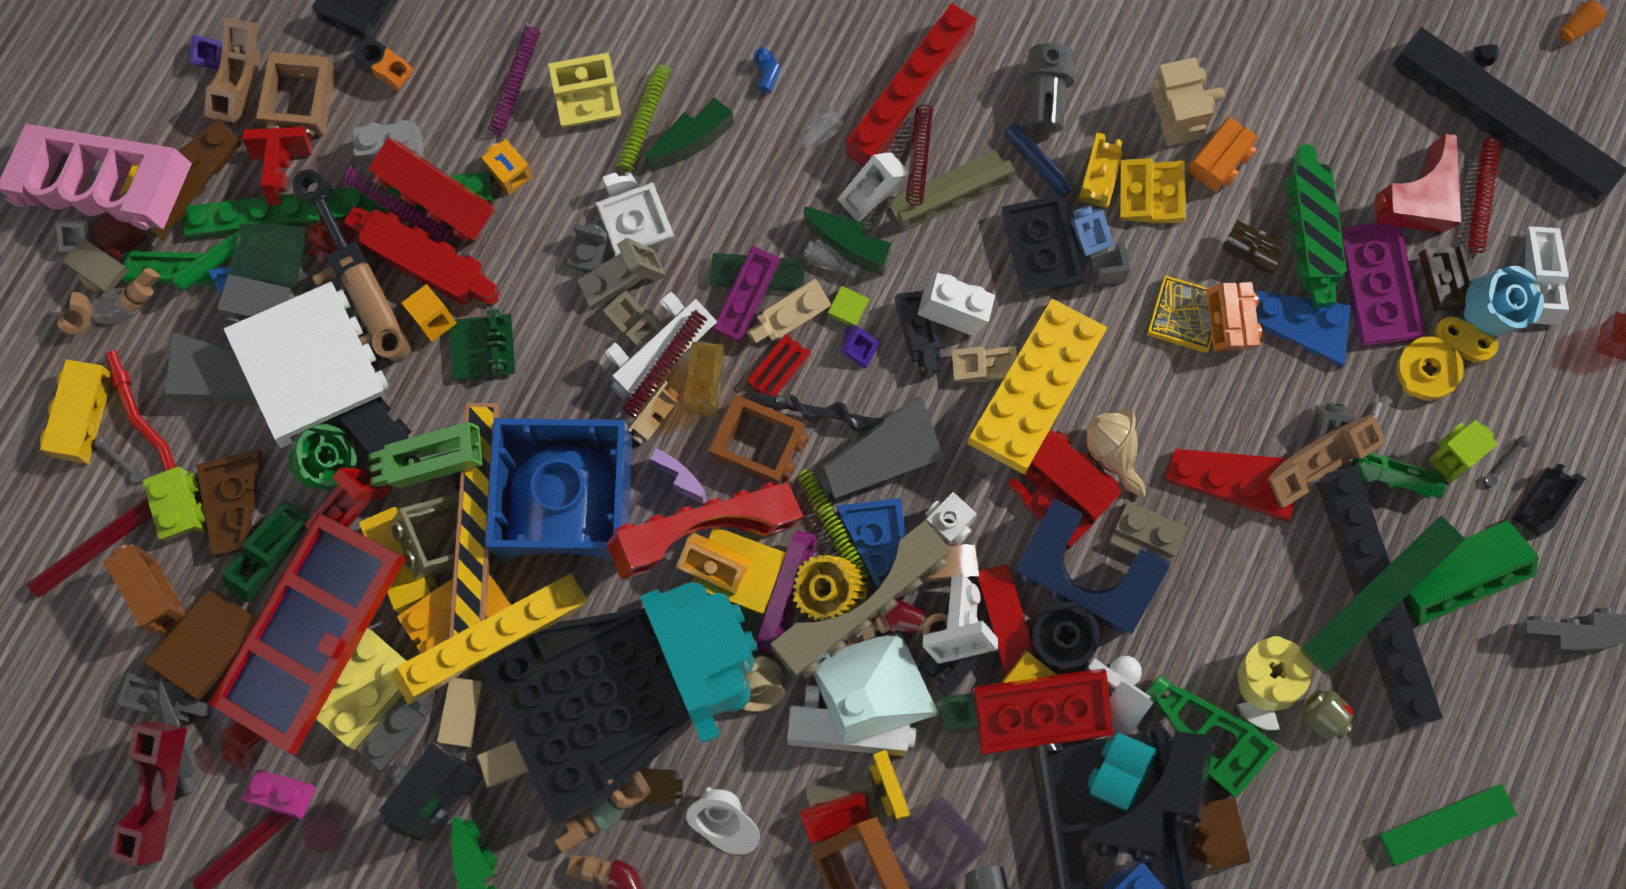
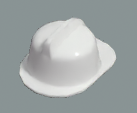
(722, 822)

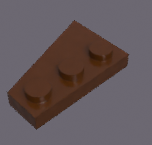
(229, 499)

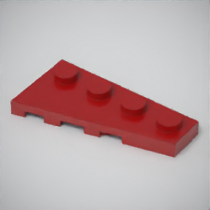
(1230, 478)

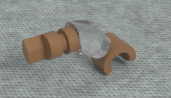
(110, 310)

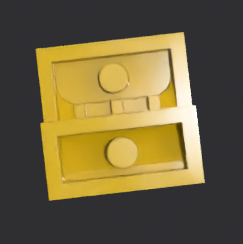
(1153, 191)

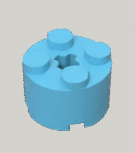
(1503, 301)

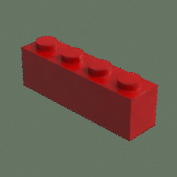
(432, 189)
(1075, 476)

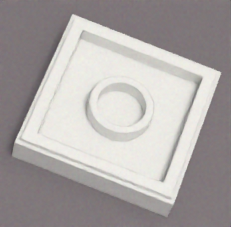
(635, 216)

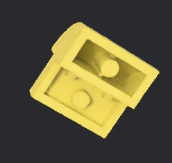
(585, 90)

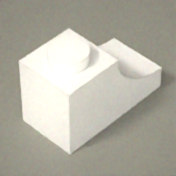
(873, 184)

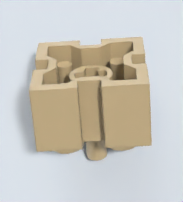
(1182, 101)

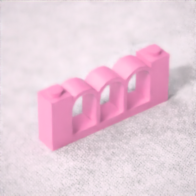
(145, 203)

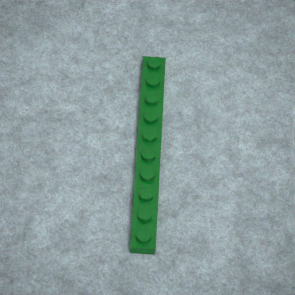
(226, 216)

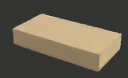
(460, 712)

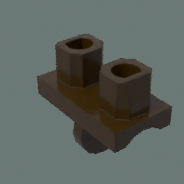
(1254, 247)

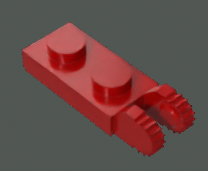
(1041, 499)

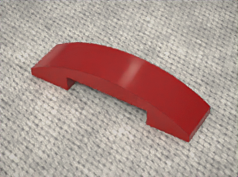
(1004, 615)

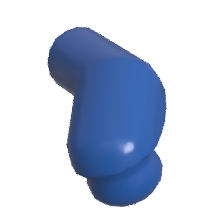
(769, 68)

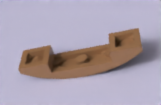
(1323, 456)

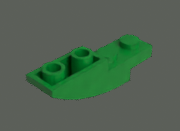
(471, 863)

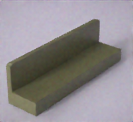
(953, 190)

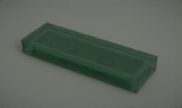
(787, 277)

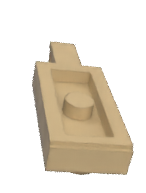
(790, 312)

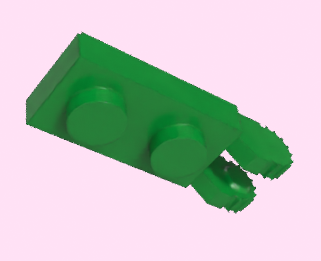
(1401, 474)

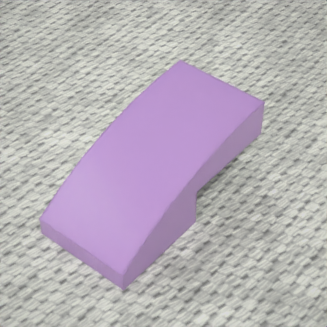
(685, 481)

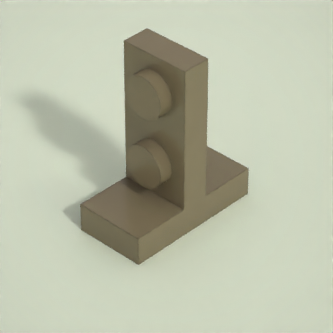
(621, 272)

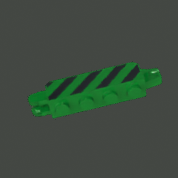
(1316, 227)

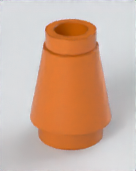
(1583, 20)

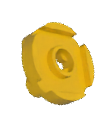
(1416, 381)

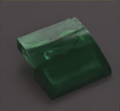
(269, 253)

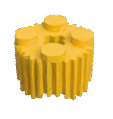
(812, 584)

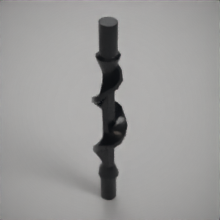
(813, 413)

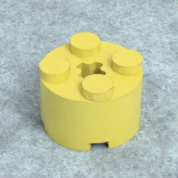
(1286, 661)

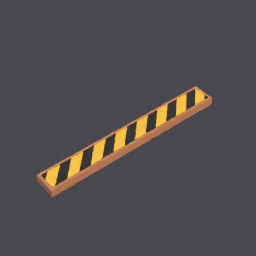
(471, 554)

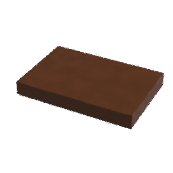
(202, 644)

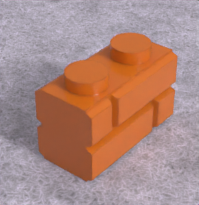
(1223, 154)
(1233, 317)

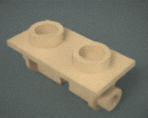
(660, 403)

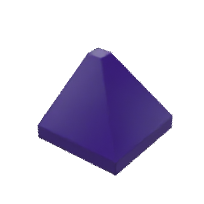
(205, 52)
(858, 345)

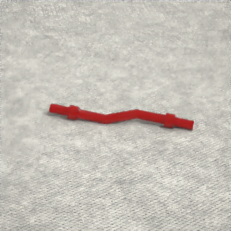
(121, 383)

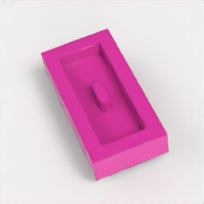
(279, 794)

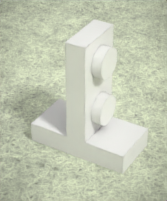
(964, 633)

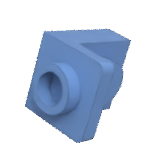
(1091, 230)

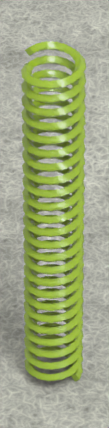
(631, 158)
(830, 519)

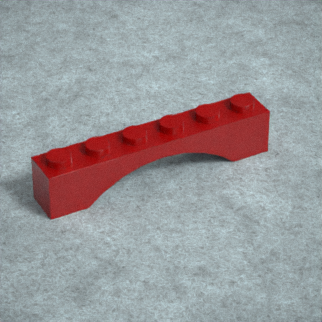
(893, 106)
(762, 512)

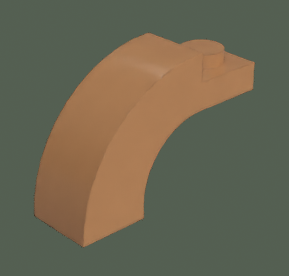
(238, 72)

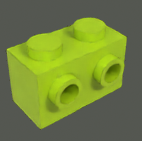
(1462, 449)

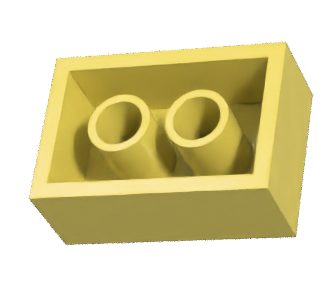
(362, 691)

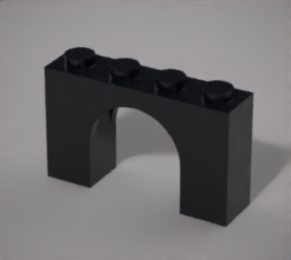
(429, 794)

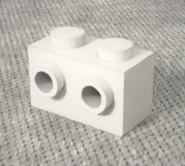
(956, 304)

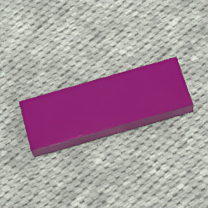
(746, 294)

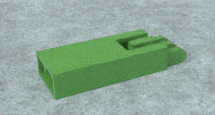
(443, 451)

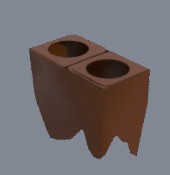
(1219, 837)

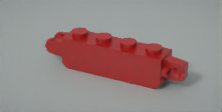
(421, 257)

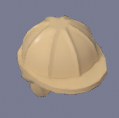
(1114, 445)

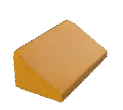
(713, 563)

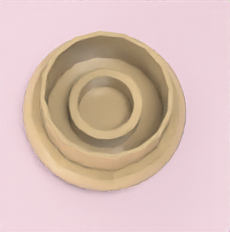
(764, 684)

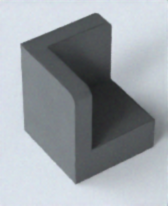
(1110, 266)

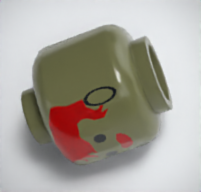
(1327, 714)

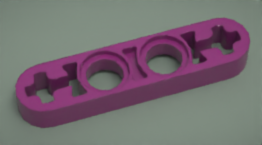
(781, 604)

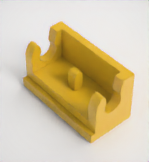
(1101, 172)

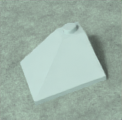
(873, 688)

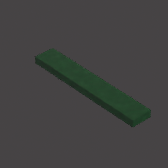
(1382, 594)

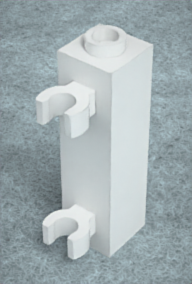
(635, 368)
(816, 729)

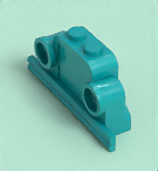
(703, 651)

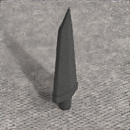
(187, 766)

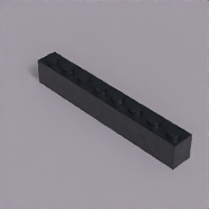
(1509, 117)
(1393, 637)

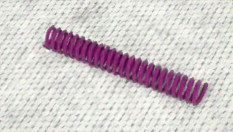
(500, 114)
(415, 222)

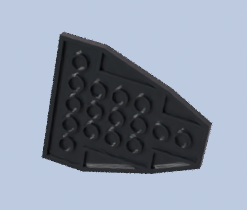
(587, 706)

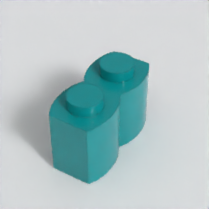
(1122, 772)

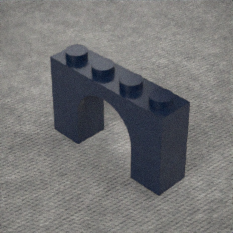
(1120, 604)

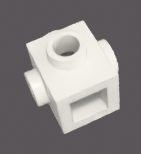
(953, 511)

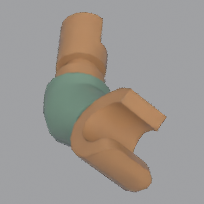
(604, 814)

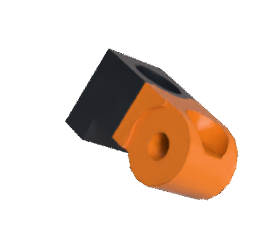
(382, 63)

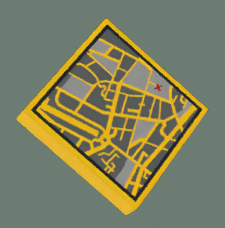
(1182, 315)

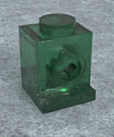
(958, 713)

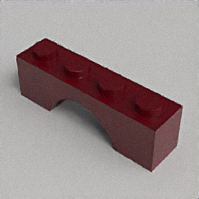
(143, 830)

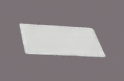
(1127, 708)

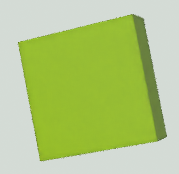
(848, 307)

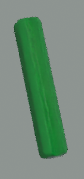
(204, 263)

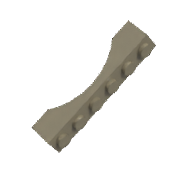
(809, 643)

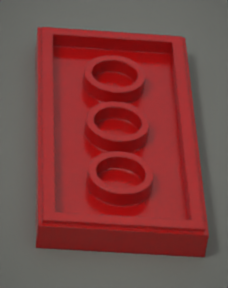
(1043, 711)

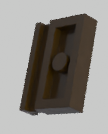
(1446, 276)

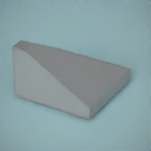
(70, 232)

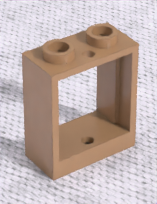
(304, 67)

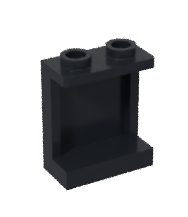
(354, 16)

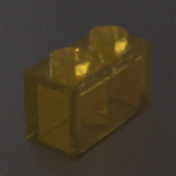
(704, 379)

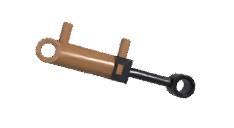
(355, 271)

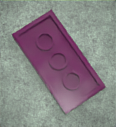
(1381, 285)

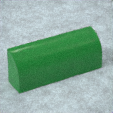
(1472, 572)

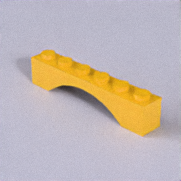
(461, 652)

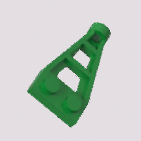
(1244, 758)

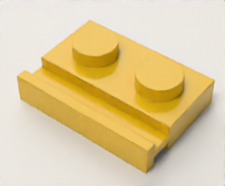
(883, 774)

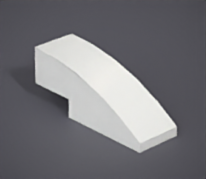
(1548, 265)

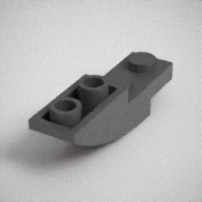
(1576, 636)

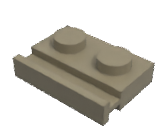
(1148, 529)

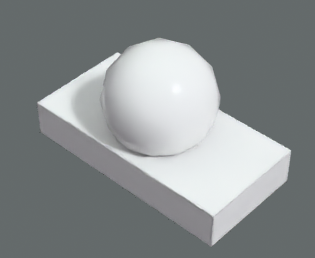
(1121, 669)

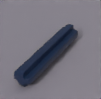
(1038, 160)

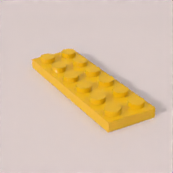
(1037, 386)

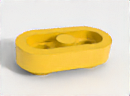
(1466, 339)

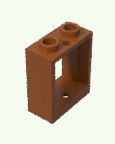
(729, 427)
(145, 589)
(877, 848)

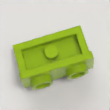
(175, 503)

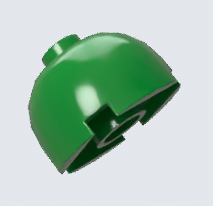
(319, 455)

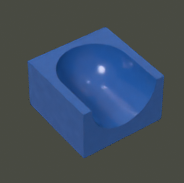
(558, 486)

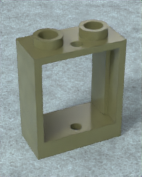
(404, 533)

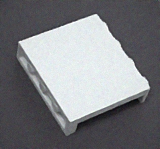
(306, 361)

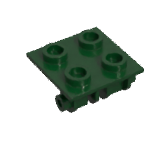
(482, 346)

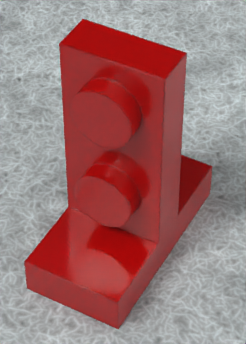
(276, 148)
(350, 496)

